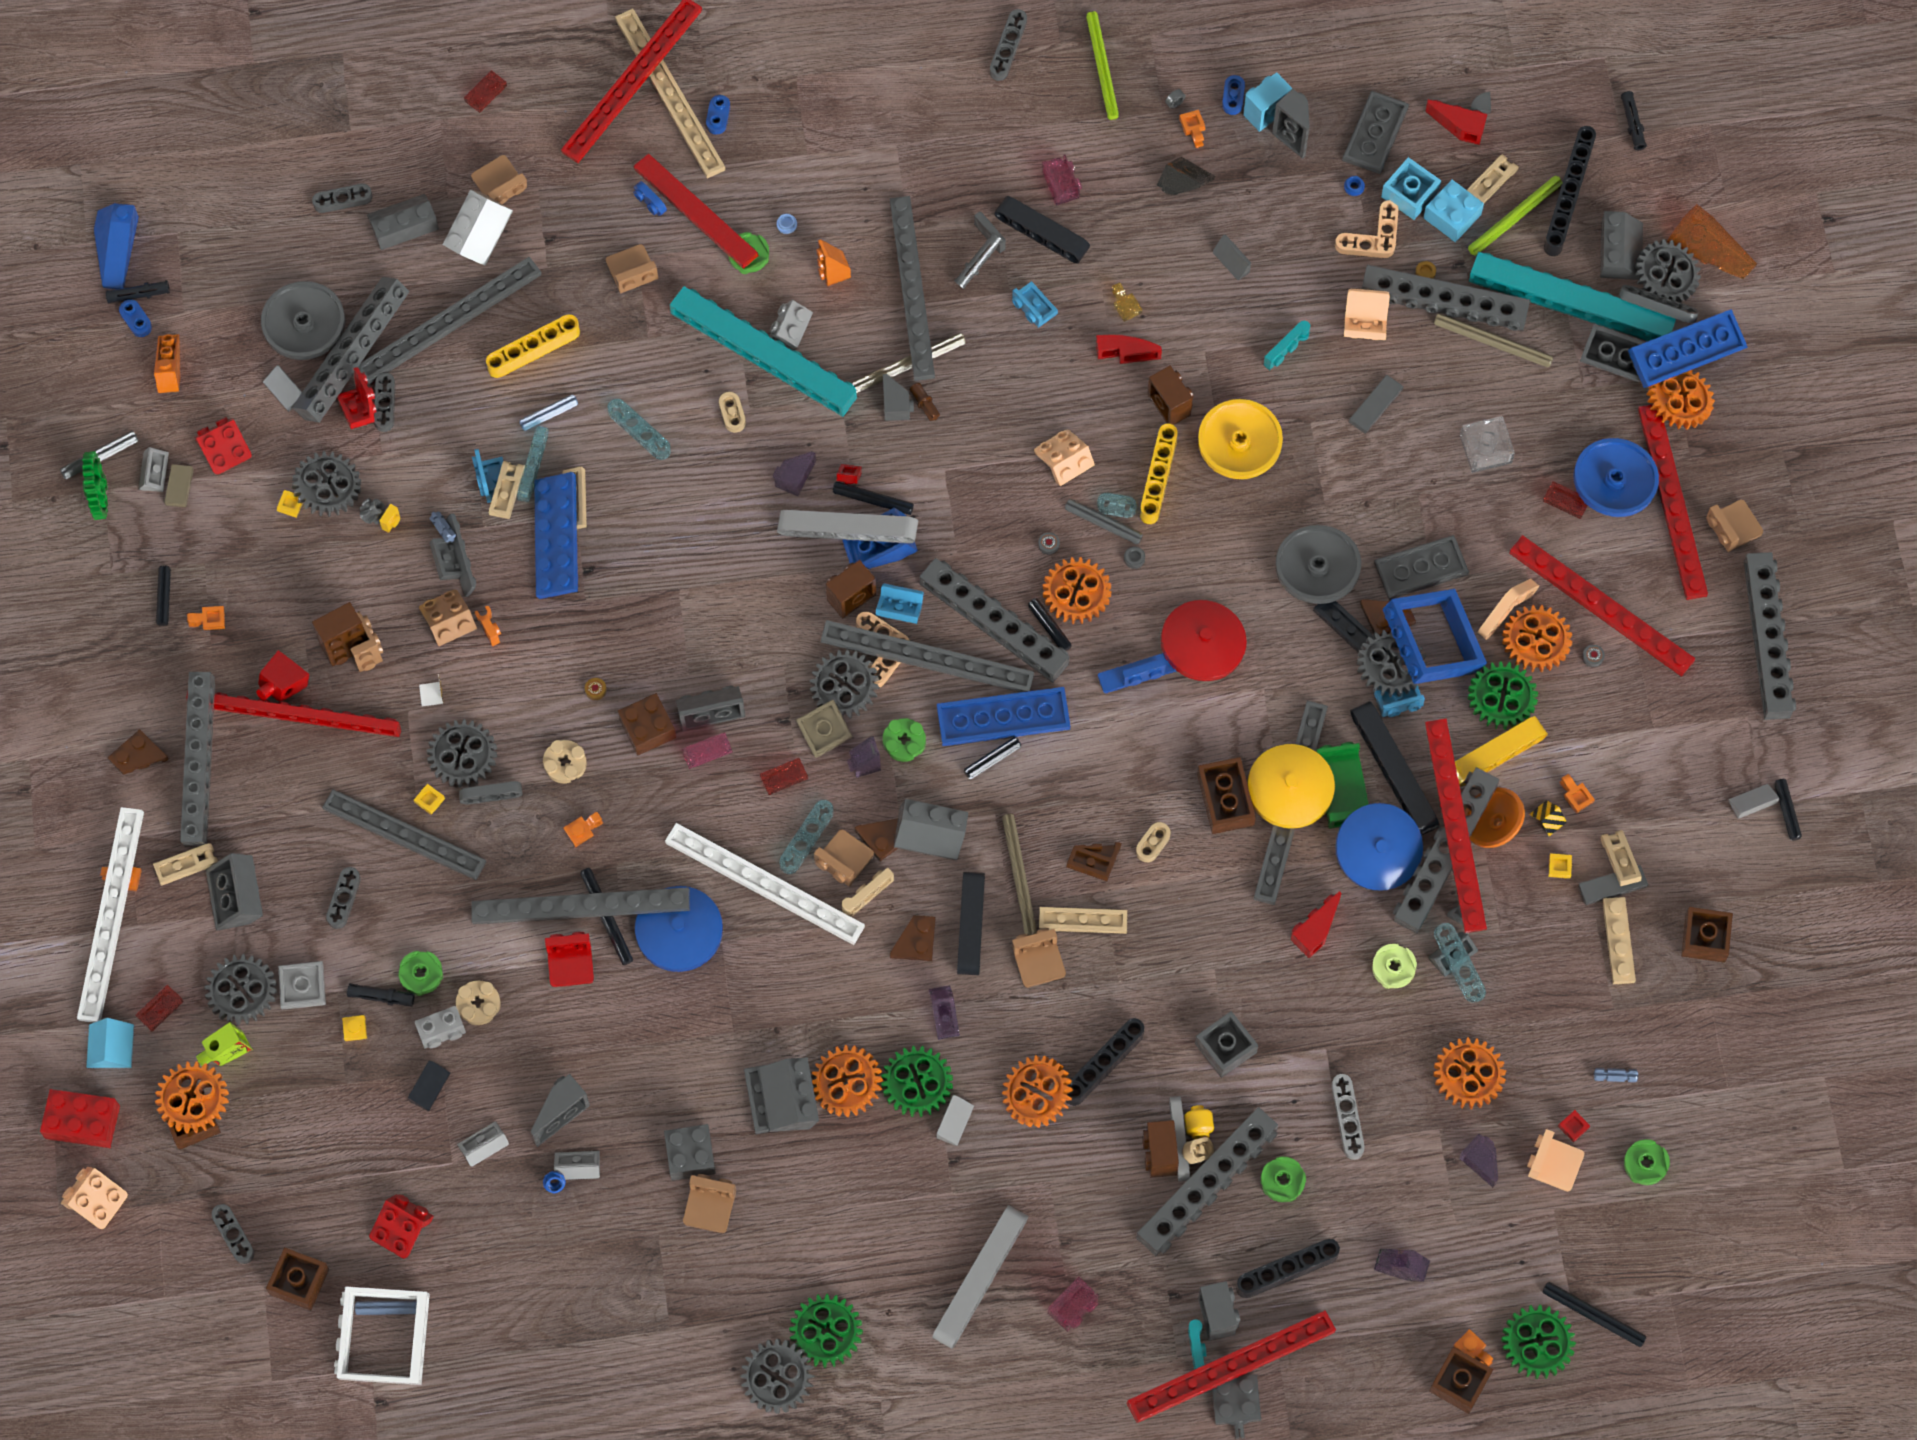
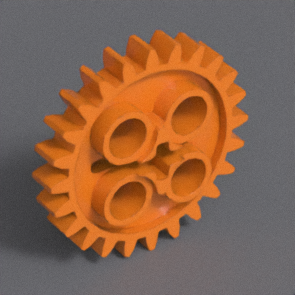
(1682, 400)
(1095, 596)
(1544, 622)
(1456, 1085)
(173, 1091)
(851, 1099)
(1027, 1109)

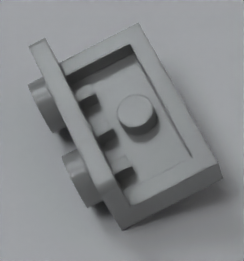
(790, 323)
(440, 1027)

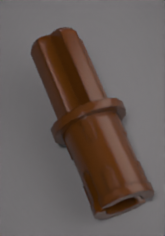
(924, 401)

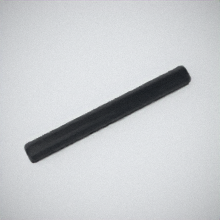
(608, 921)
(1594, 1314)

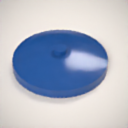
(1616, 477)
(1379, 847)
(681, 938)

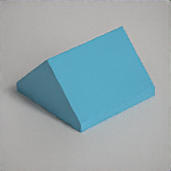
(110, 1044)

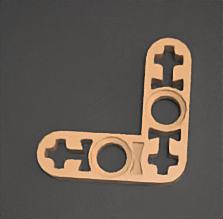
(1376, 242)
(1512, 598)
(892, 632)

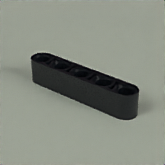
(1042, 229)
(971, 923)
(1109, 1052)
(1280, 1276)

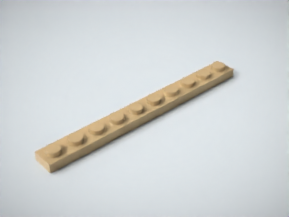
(673, 98)

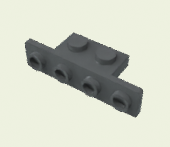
(452, 558)

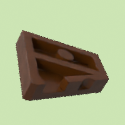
(1376, 616)
(136, 754)
(879, 837)
(1094, 859)
(916, 940)

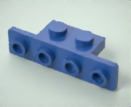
(1134, 673)

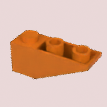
(832, 264)
(168, 363)

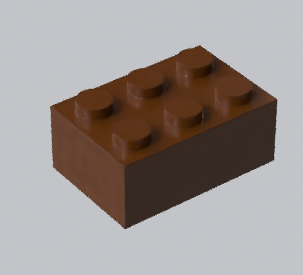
(339, 633)
(1226, 795)

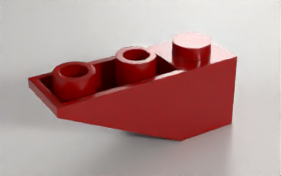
(1461, 122)
(1313, 932)

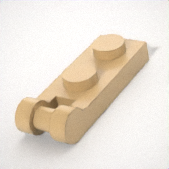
(1492, 178)
(506, 490)
(1621, 858)
(185, 864)
(867, 892)

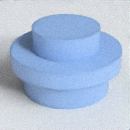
(786, 223)

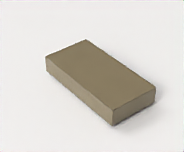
(179, 485)

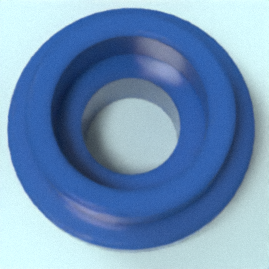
(1357, 181)
(554, 1187)

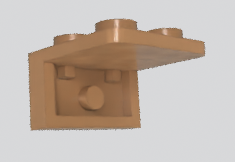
(499, 180)
(631, 268)
(1734, 524)
(448, 617)
(369, 652)
(843, 857)
(1038, 957)
(709, 1203)

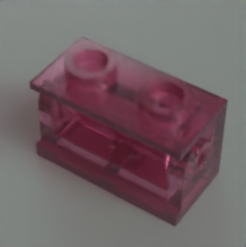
(1061, 180)
(707, 750)
(1073, 1305)

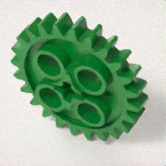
(95, 485)
(1482, 690)
(936, 1074)
(838, 1314)
(1532, 1322)

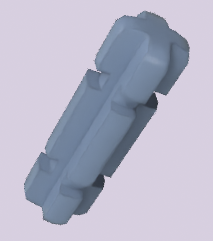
(442, 526)
(1615, 1075)

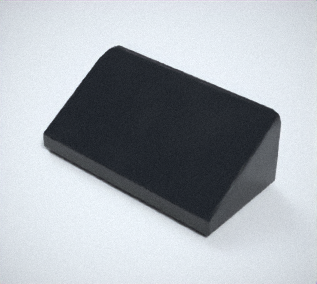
(428, 1085)

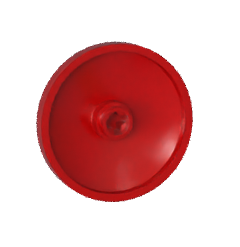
(1203, 640)

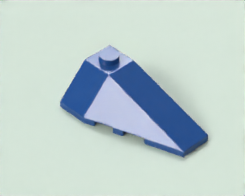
(114, 240)

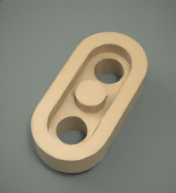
(732, 413)
(1152, 843)
(1198, 1150)

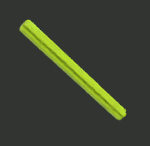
(1102, 65)
(1515, 215)

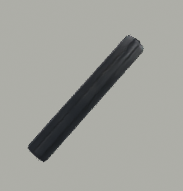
(872, 497)

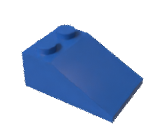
(878, 553)

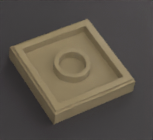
(824, 728)

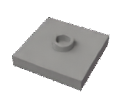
(302, 985)

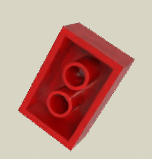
(80, 1118)

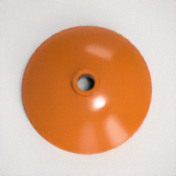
(1503, 808)

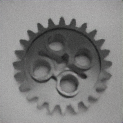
(1650, 263)
(342, 475)
(855, 669)
(1374, 670)
(480, 758)
(225, 1002)
(767, 1394)

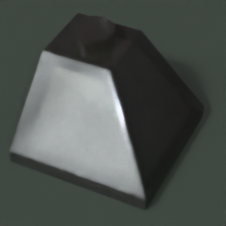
(1183, 176)

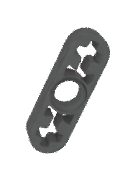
(355, 189)
(380, 394)
(490, 792)
(342, 881)
(234, 1250)

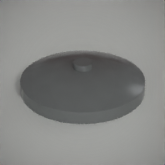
(303, 320)
(1318, 564)

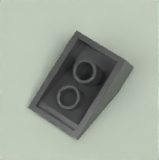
(561, 1106)

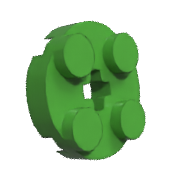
(760, 246)
(900, 728)
(408, 973)
(1639, 1173)
(1272, 1186)

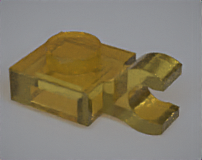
(1126, 305)

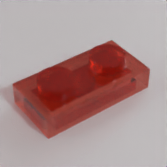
(485, 91)
(1565, 500)
(783, 776)
(159, 1008)

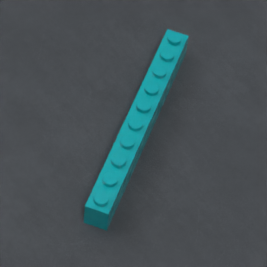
(1569, 297)
(764, 351)

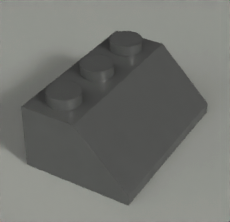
(1292, 122)
(403, 221)
(1620, 245)
(1610, 352)
(710, 708)
(930, 829)
(234, 891)
(788, 1095)

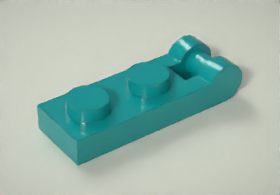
(1287, 344)
(1197, 1348)

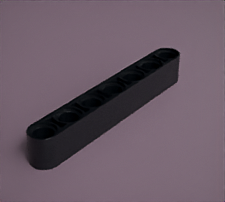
(1566, 198)
(1394, 767)

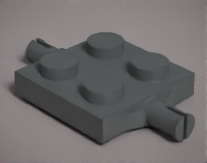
(1237, 1403)

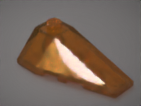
(1711, 243)

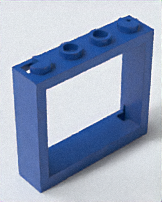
(1459, 624)

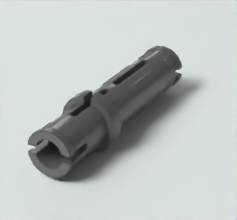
(962, 279)

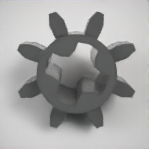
(372, 511)

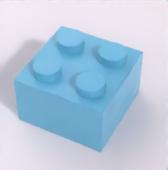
(1262, 100)
(1411, 188)
(1453, 210)

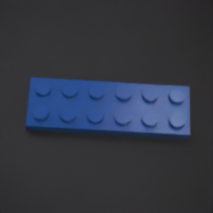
(1687, 348)
(556, 535)
(1003, 716)

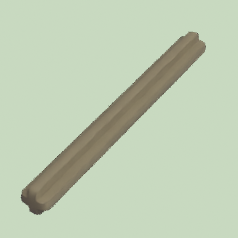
(1493, 340)
(906, 363)
(1019, 874)

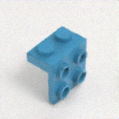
(487, 474)

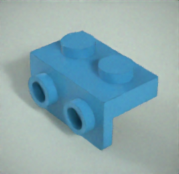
(1034, 304)
(900, 603)
(1395, 705)

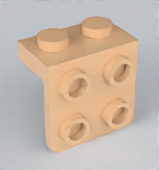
(1366, 314)
(1065, 456)
(1555, 1162)
(94, 1197)

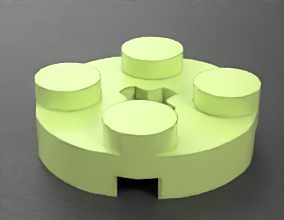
(1389, 977)

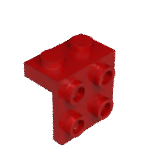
(358, 403)
(223, 445)
(569, 959)
(399, 1225)

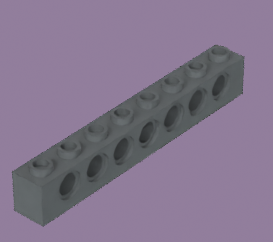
(1453, 292)
(350, 349)
(1049, 668)
(1772, 706)
(197, 759)
(1414, 919)
(1256, 1122)

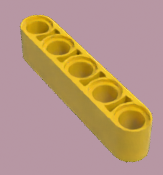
(537, 337)
(1158, 464)
(1501, 748)

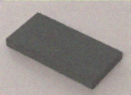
(1375, 132)
(1421, 567)

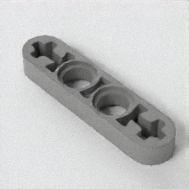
(1176, 1114)
(1350, 1116)

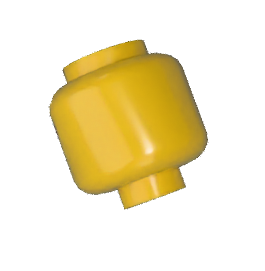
(1199, 1122)

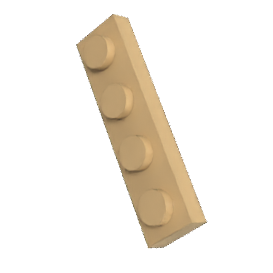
(1083, 920)
(1618, 940)

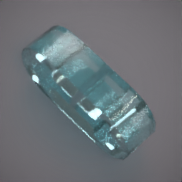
(1117, 505)

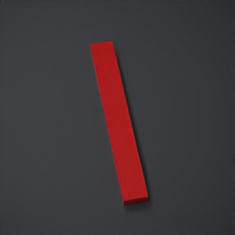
(696, 211)

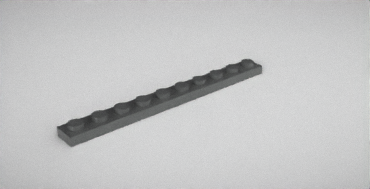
(912, 288)
(450, 319)
(927, 656)
(1281, 837)
(581, 905)

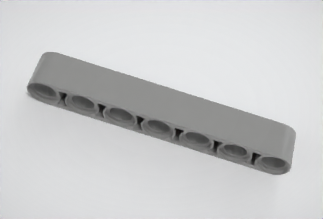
(847, 526)
(980, 1277)

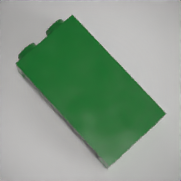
(1349, 781)

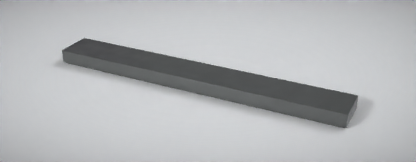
(404, 834)

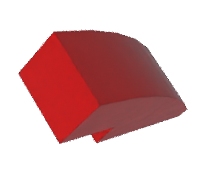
(1127, 348)

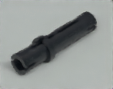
(1637, 138)
(161, 288)
(389, 996)

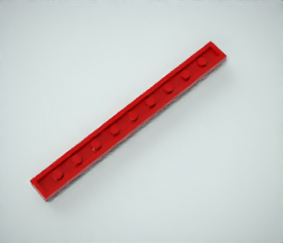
(631, 80)
(1673, 504)
(1602, 606)
(306, 714)
(1455, 826)
(1230, 1366)

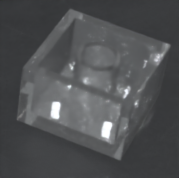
(1487, 444)

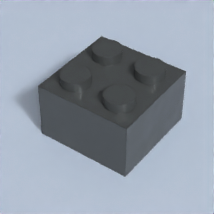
(1226, 1044)
(689, 1152)
(1218, 1311)

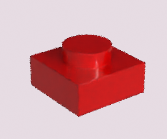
(849, 473)
(1574, 1126)

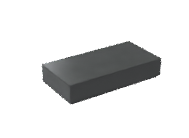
(987, 229)

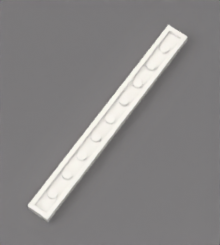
(765, 884)
(110, 915)

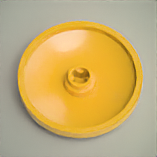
(1240, 439)
(1291, 786)

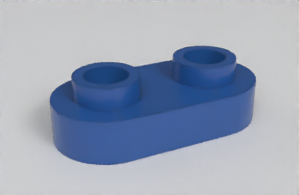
(1233, 96)
(718, 112)
(653, 202)
(134, 317)

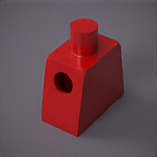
(281, 678)

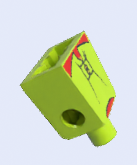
(224, 1046)

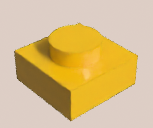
(289, 504)
(390, 518)
(429, 799)
(1560, 865)
(354, 1028)

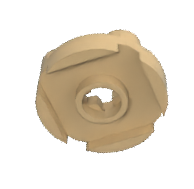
(558, 751)
(469, 1011)

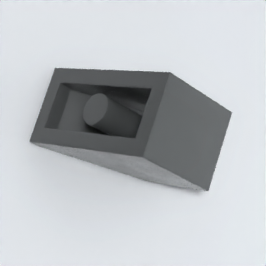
(896, 400)

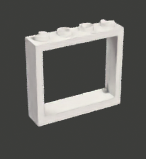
(345, 1323)

